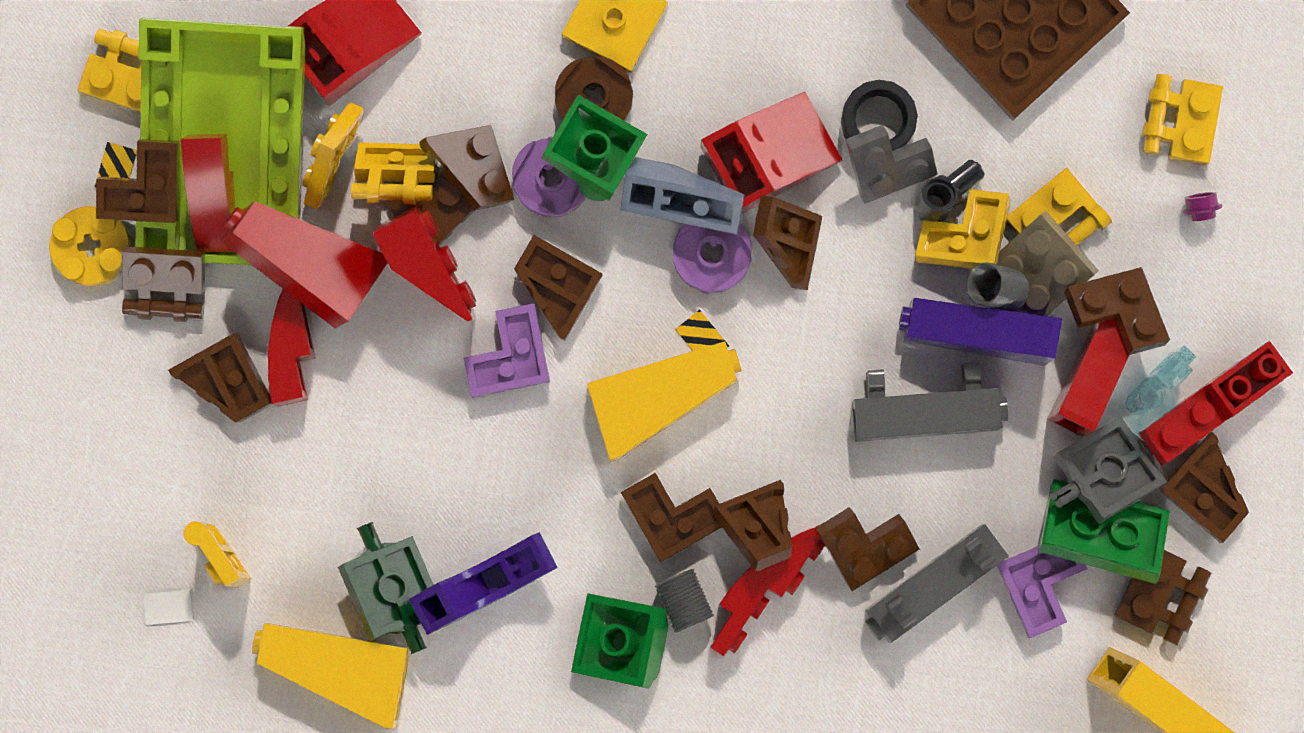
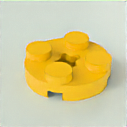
(74, 264)

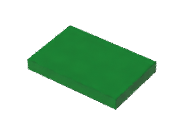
(1123, 544)

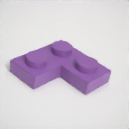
(518, 364)
(1029, 584)

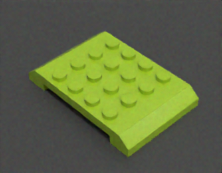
(233, 84)

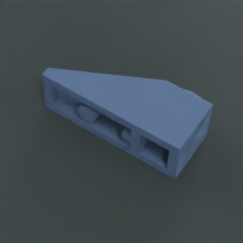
(680, 196)

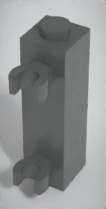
(928, 413)
(935, 584)

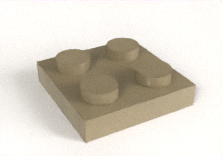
(1048, 262)

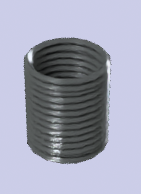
(982, 283)
(684, 600)

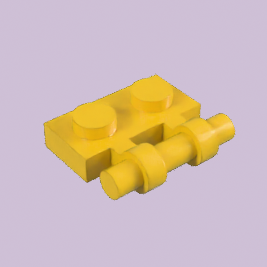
(107, 77)
(1194, 119)
(395, 164)

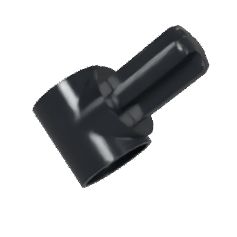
(949, 190)

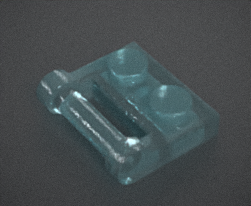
(1167, 374)

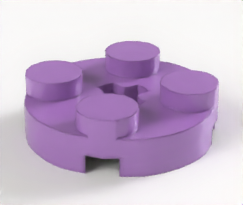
(530, 186)
(711, 276)

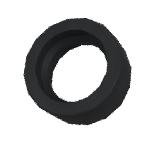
(884, 89)

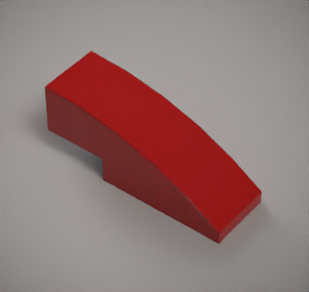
(208, 188)
(288, 346)

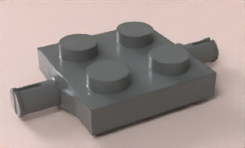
(1108, 471)

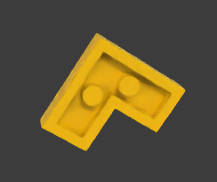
(328, 152)
(967, 243)

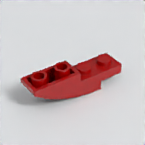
(1215, 403)
(747, 593)

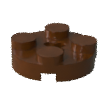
(592, 74)

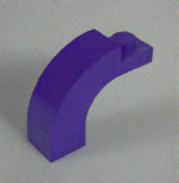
(483, 584)

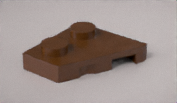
(226, 378)

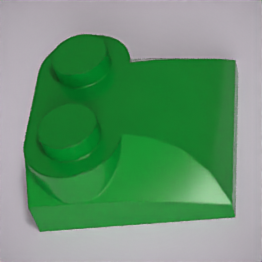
(594, 149)
(620, 641)

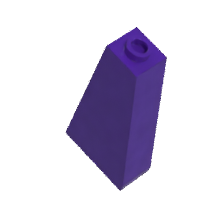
(982, 330)

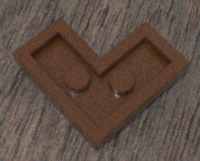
(153, 192)
(1122, 298)
(666, 526)
(865, 555)

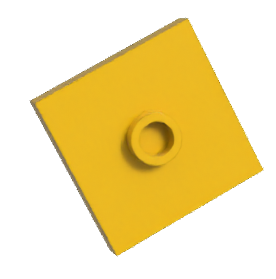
(614, 28)

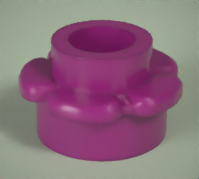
(1202, 206)

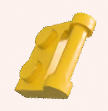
(1060, 200)
(223, 563)

